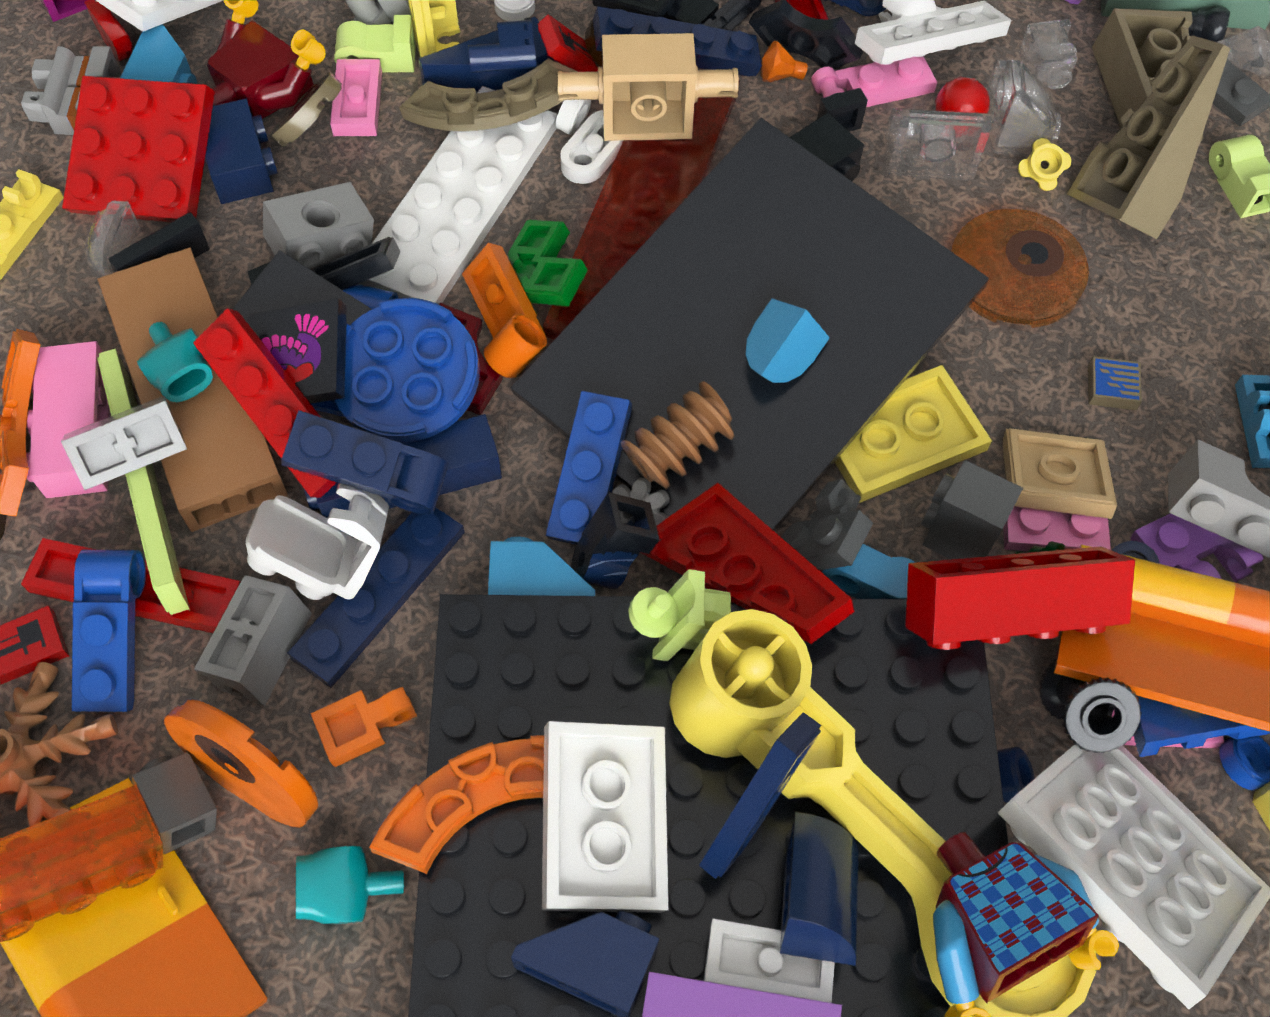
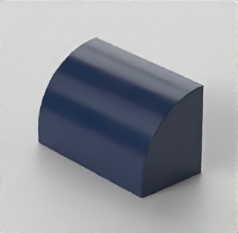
(820, 891)

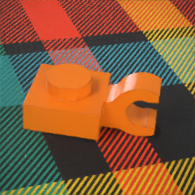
(354, 725)

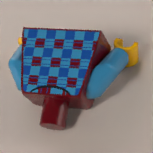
(1007, 921)

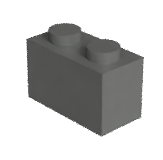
(969, 512)

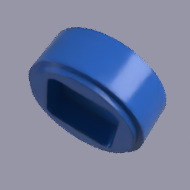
(1246, 761)

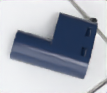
(512, 52)

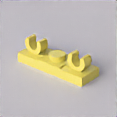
(23, 214)

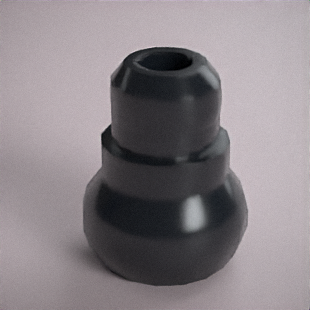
(1210, 23)

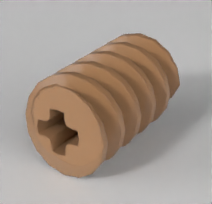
(680, 435)

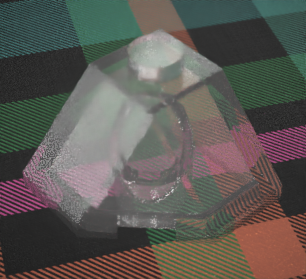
(1020, 109)

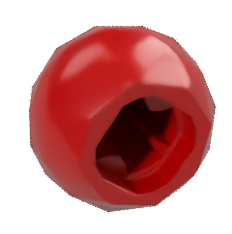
(963, 95)

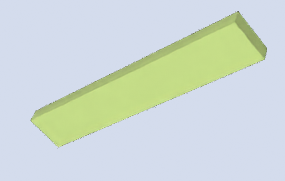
(146, 497)

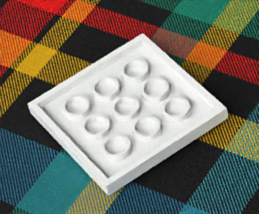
(1144, 863)

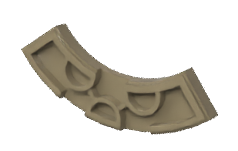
(466, 110)

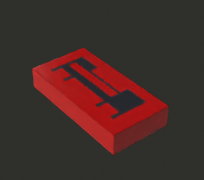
(565, 46)
(30, 641)

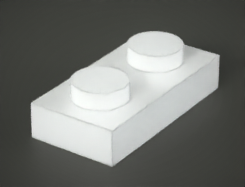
(752, 960)

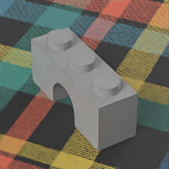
(1217, 495)

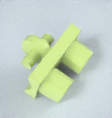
(679, 615)

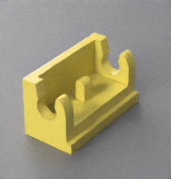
(432, 21)

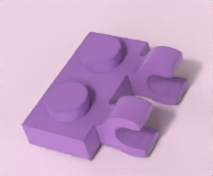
(1184, 544)

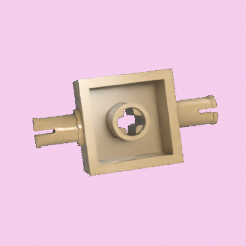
(648, 86)

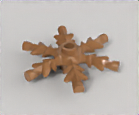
(21, 754)

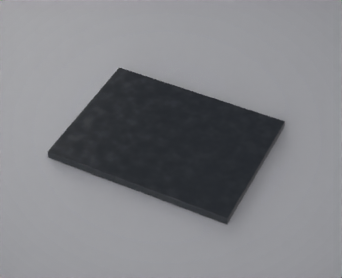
(686, 301)

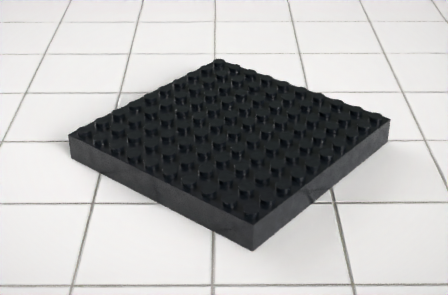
(544, 658)

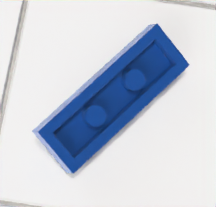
(588, 464)

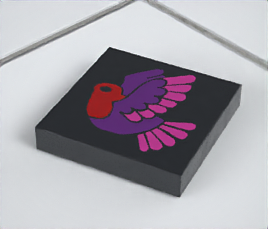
(308, 345)

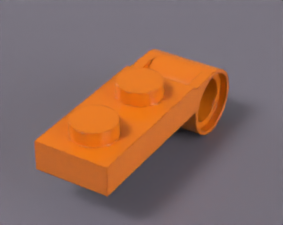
(505, 311)

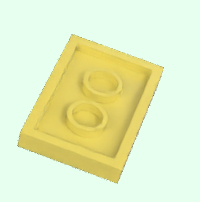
(912, 436)

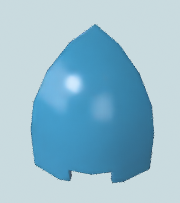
(784, 342)

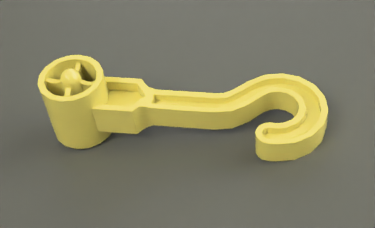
(743, 694)

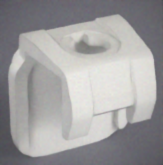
(317, 548)

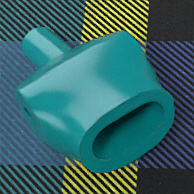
(175, 364)
(336, 885)

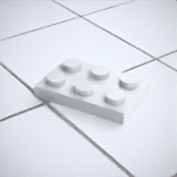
(604, 818)

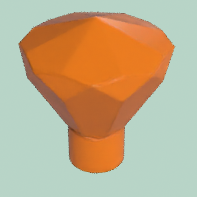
(779, 64)

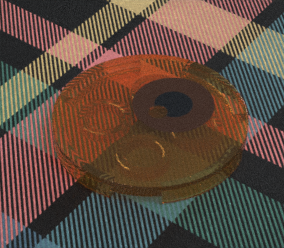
(1030, 263)

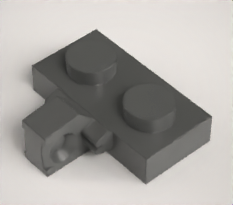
(834, 530)

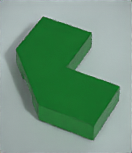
(539, 269)

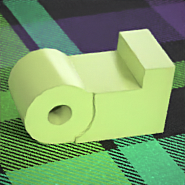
(388, 42)
(1242, 173)

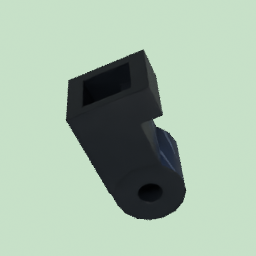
(610, 546)

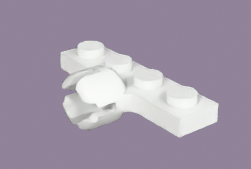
(924, 28)

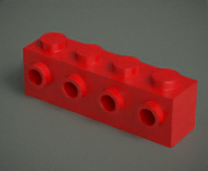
(1018, 596)

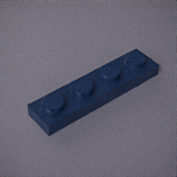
(713, 46)
(396, 573)

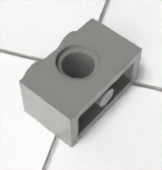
(318, 224)

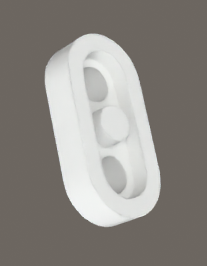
(588, 148)

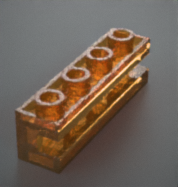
(74, 859)

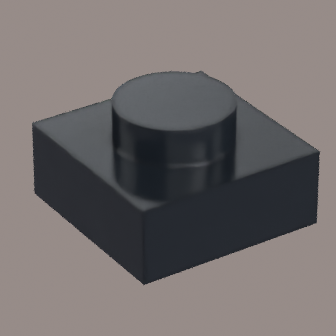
(846, 108)

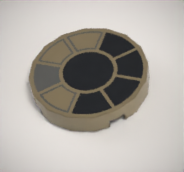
(306, 110)

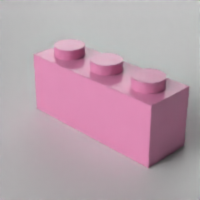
(65, 398)

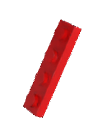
(258, 385)
(207, 594)

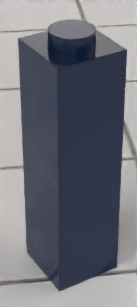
(464, 445)

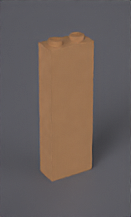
(226, 455)

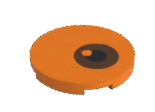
(240, 763)

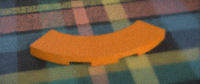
(13, 420)
(456, 795)

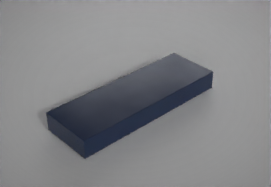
(761, 795)

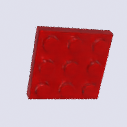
(139, 147)

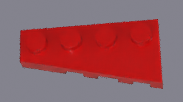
(750, 562)

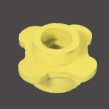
(1055, 157)

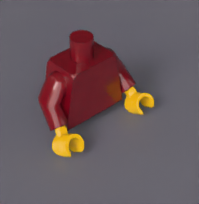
(260, 65)

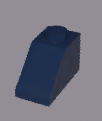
(593, 959)

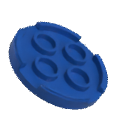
(408, 370)

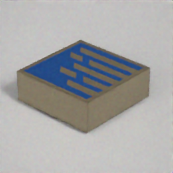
(1114, 383)

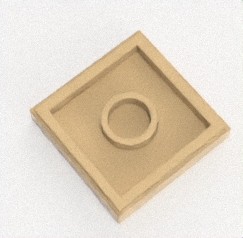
(1059, 473)

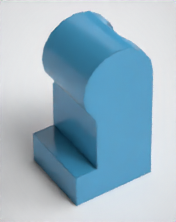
(872, 575)

